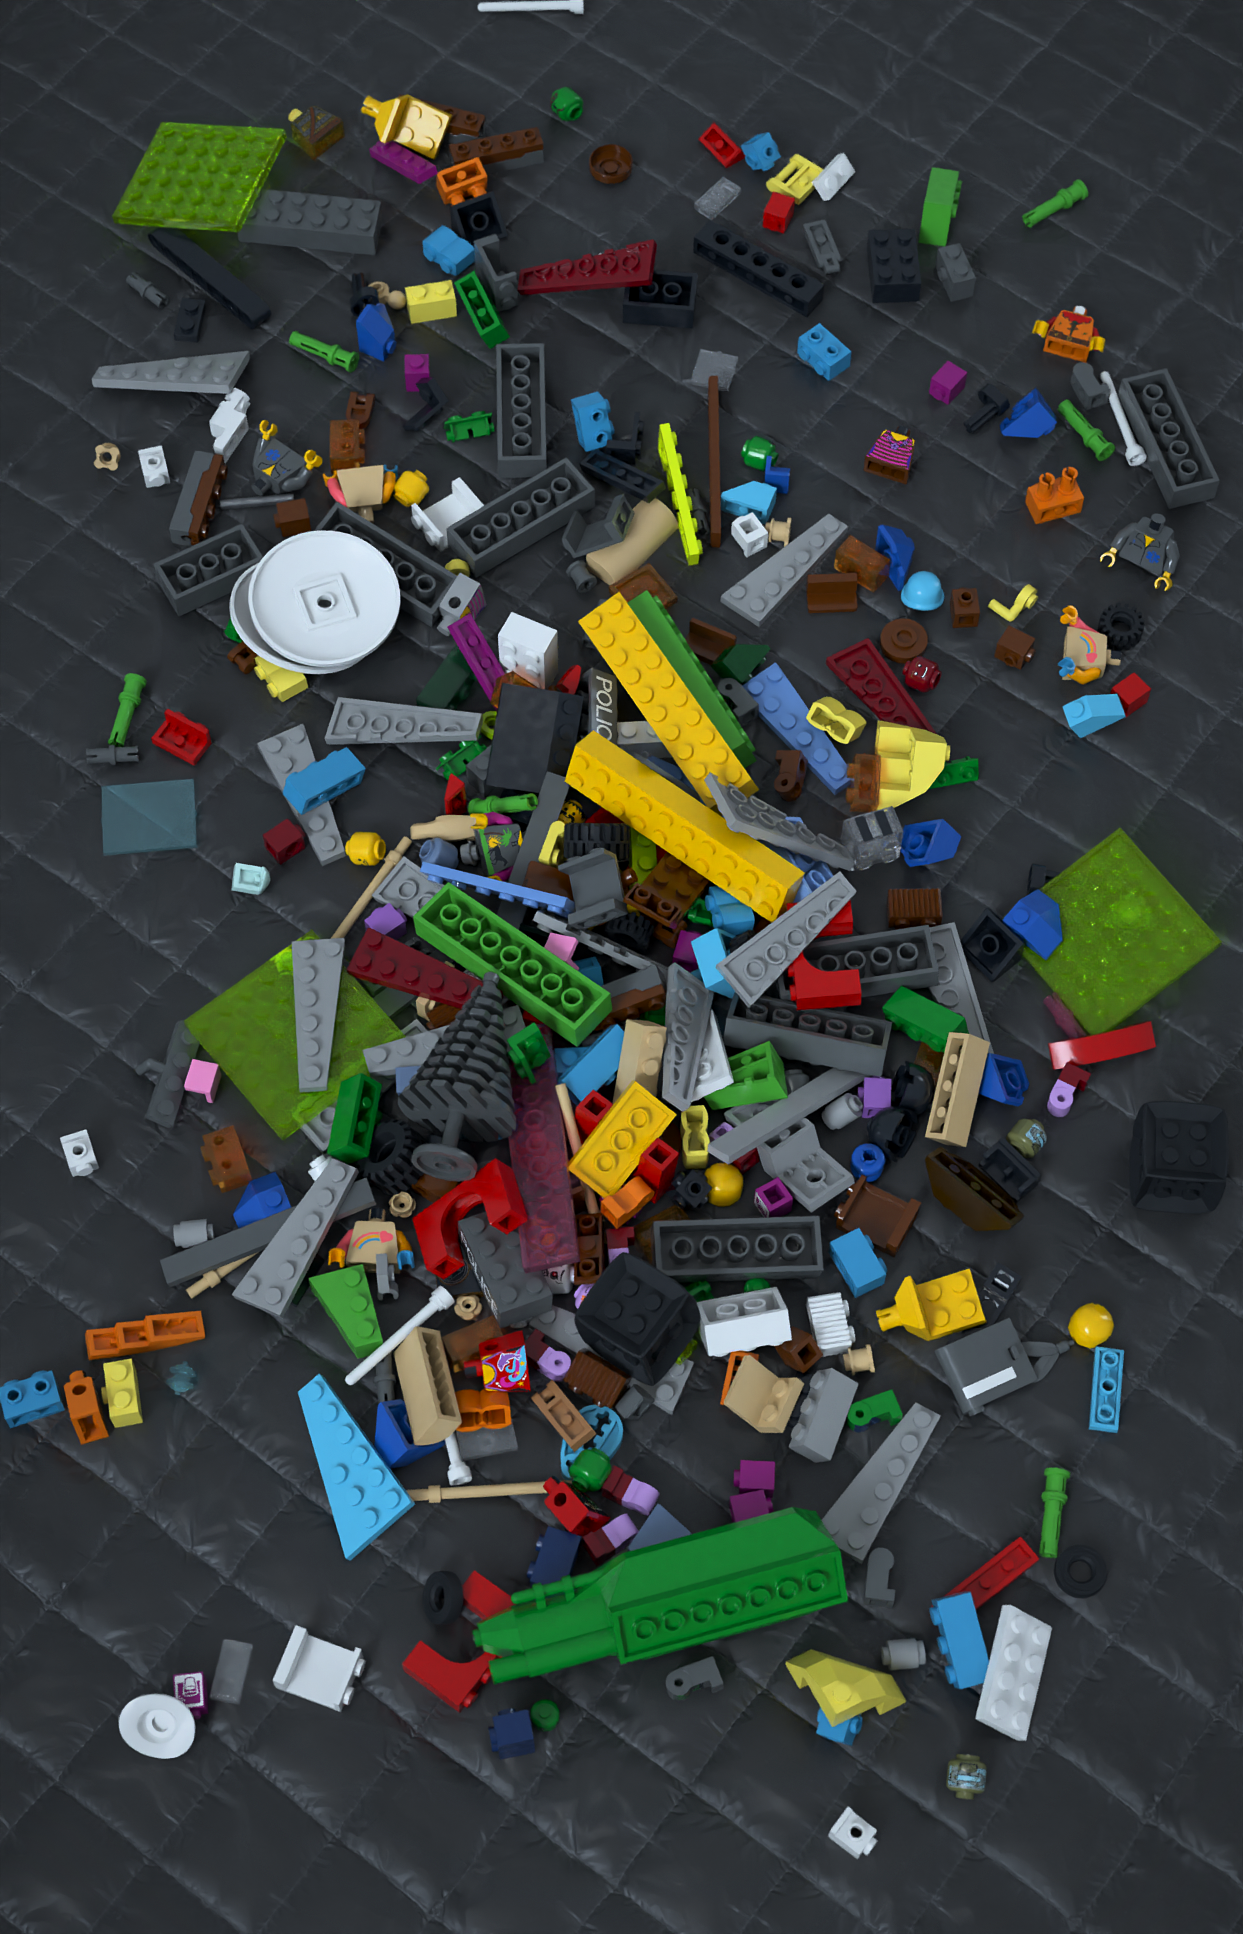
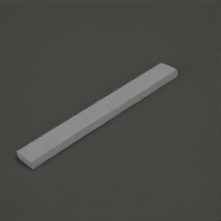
(783, 1114)

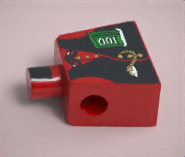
(573, 1507)

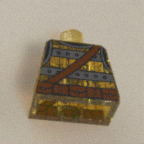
(315, 130)

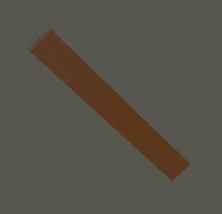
(714, 462)

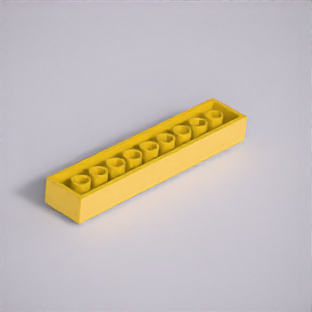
(664, 699)
(683, 826)

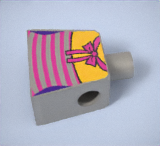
(461, 599)

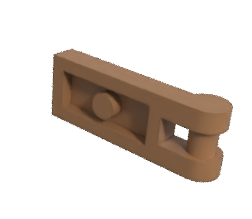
(563, 1416)

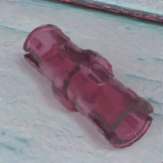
(1063, 1016)

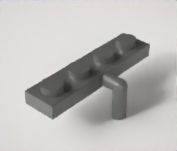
(172, 1075)

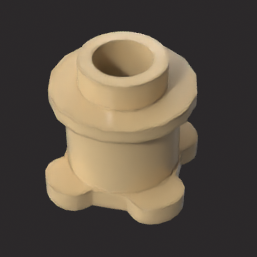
(102, 461)
(779, 530)
(859, 1360)

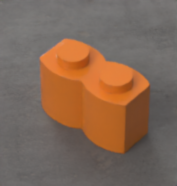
(483, 1409)

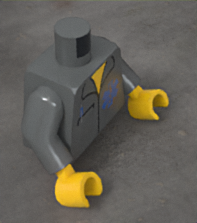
(278, 466)
(1149, 546)

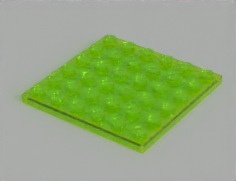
(200, 176)
(1121, 934)
(255, 1040)

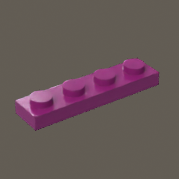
(403, 161)
(477, 653)

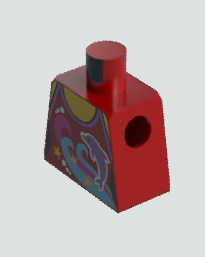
(501, 1364)

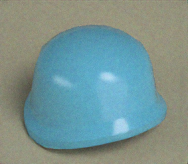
(923, 591)

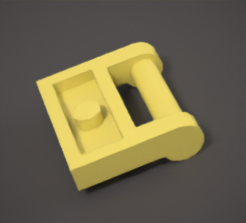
(800, 184)
(553, 848)

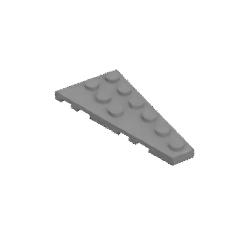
(190, 374)
(769, 824)

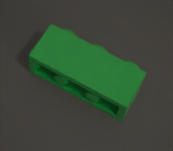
(482, 309)
(922, 1018)
(354, 1118)

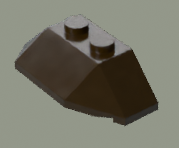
(970, 1193)

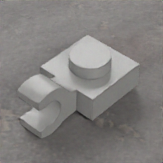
(385, 1277)

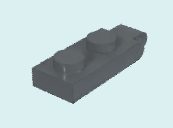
(822, 246)

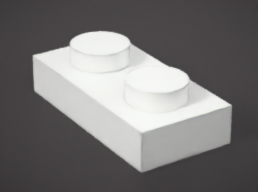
(833, 176)

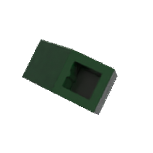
(740, 661)

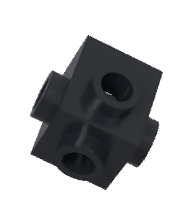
(681, 1191)

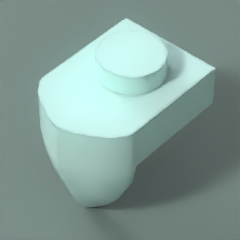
(250, 879)

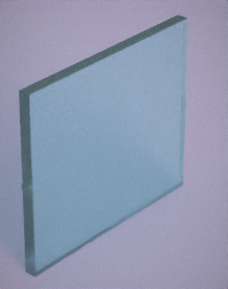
(149, 817)

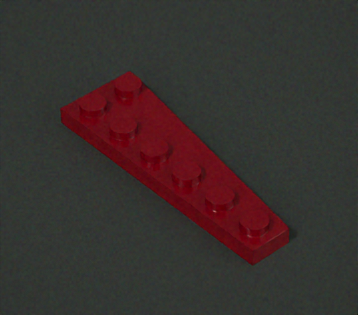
(608, 270)
(876, 685)
(409, 970)

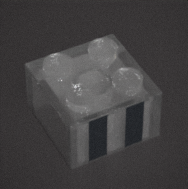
(873, 838)

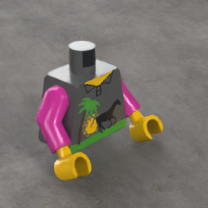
(497, 843)

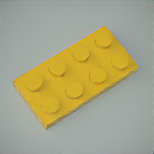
(620, 1139)

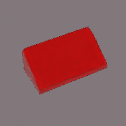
(721, 146)
(455, 796)

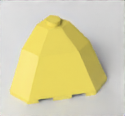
(908, 761)
(844, 1686)

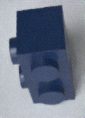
(556, 1556)
(512, 1734)

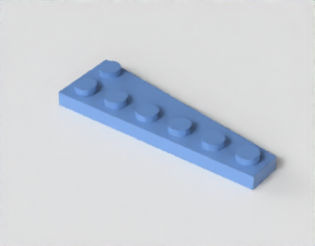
(786, 716)
(506, 891)

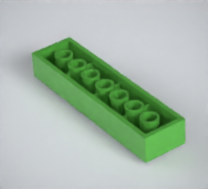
(685, 663)
(526, 970)

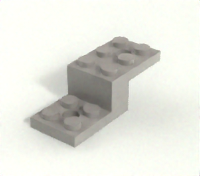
(797, 1159)

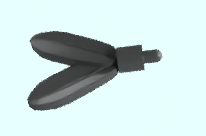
(1049, 1354)

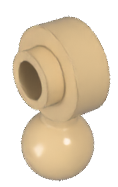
(395, 299)

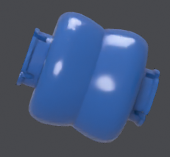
(867, 1160)

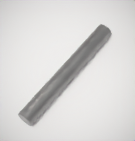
(255, 501)

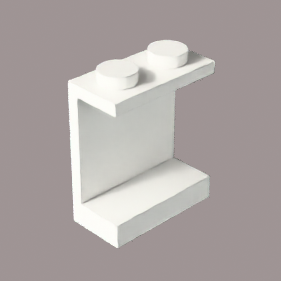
(445, 513)
(318, 1670)

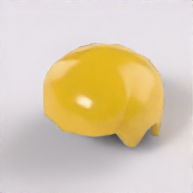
(725, 1183)
(1091, 1325)

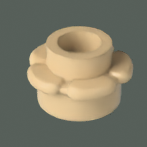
(402, 1198)
(468, 1313)

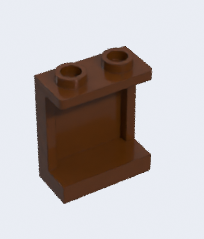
(877, 1215)

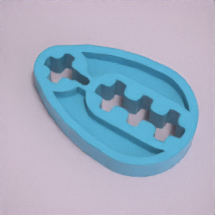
(609, 1442)

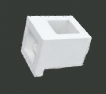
(154, 466)
(749, 534)
(77, 1144)
(841, 1834)

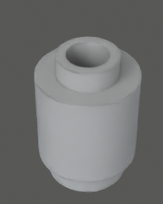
(842, 1111)
(193, 1233)
(903, 1654)

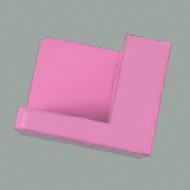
(562, 947)
(203, 1078)

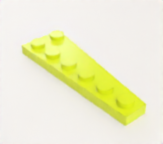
(671, 464)

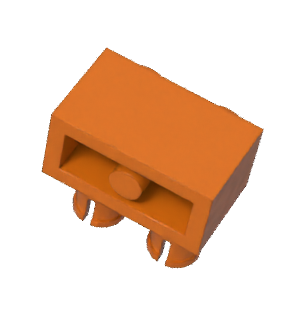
(462, 181)
(1054, 497)

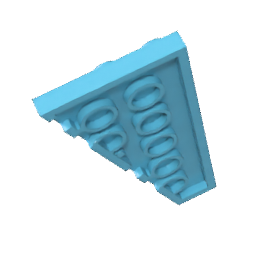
(357, 1480)

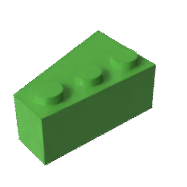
(939, 206)
(756, 1077)
(350, 1306)

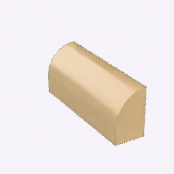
(647, 532)
(427, 1386)

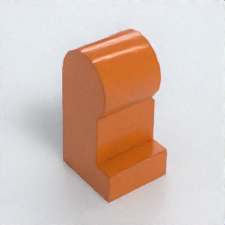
(626, 1201)

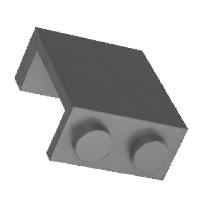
(487, 262)
(584, 538)
(595, 888)

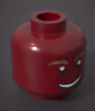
(922, 674)

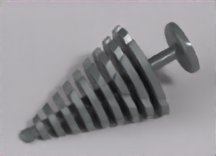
(463, 1086)

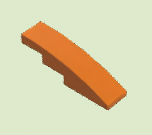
(145, 1335)

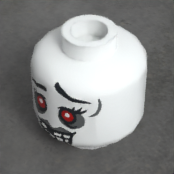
(560, 1278)

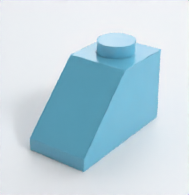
(750, 498)
(1093, 713)

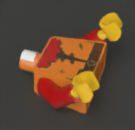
(1070, 334)

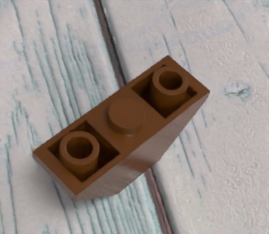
(591, 1248)

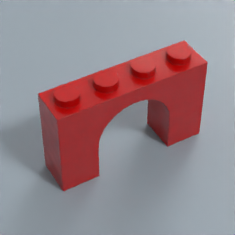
(825, 988)
(655, 1164)
(438, 1223)
(459, 1681)

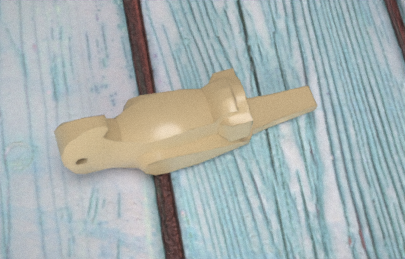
(447, 827)

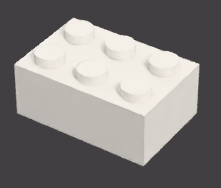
(529, 650)
(743, 1322)

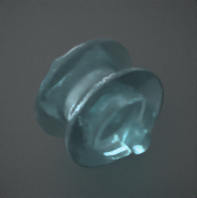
(181, 1378)

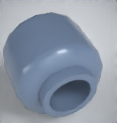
(439, 853)

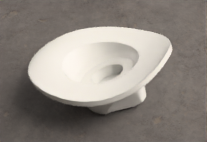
(157, 1725)

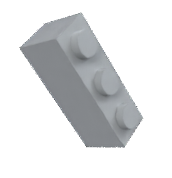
(823, 1415)

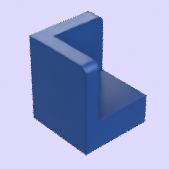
(777, 477)

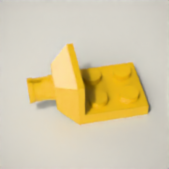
(409, 123)
(935, 1306)

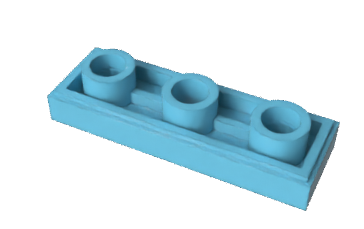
(1106, 1404)

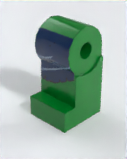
(874, 1410)

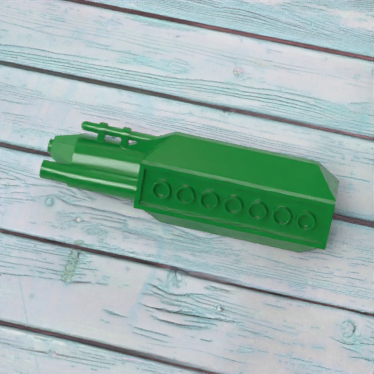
(670, 1596)

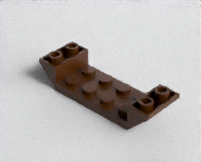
(668, 891)

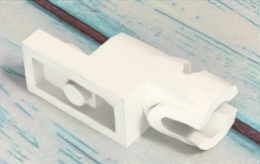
(230, 423)

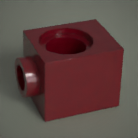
(284, 841)

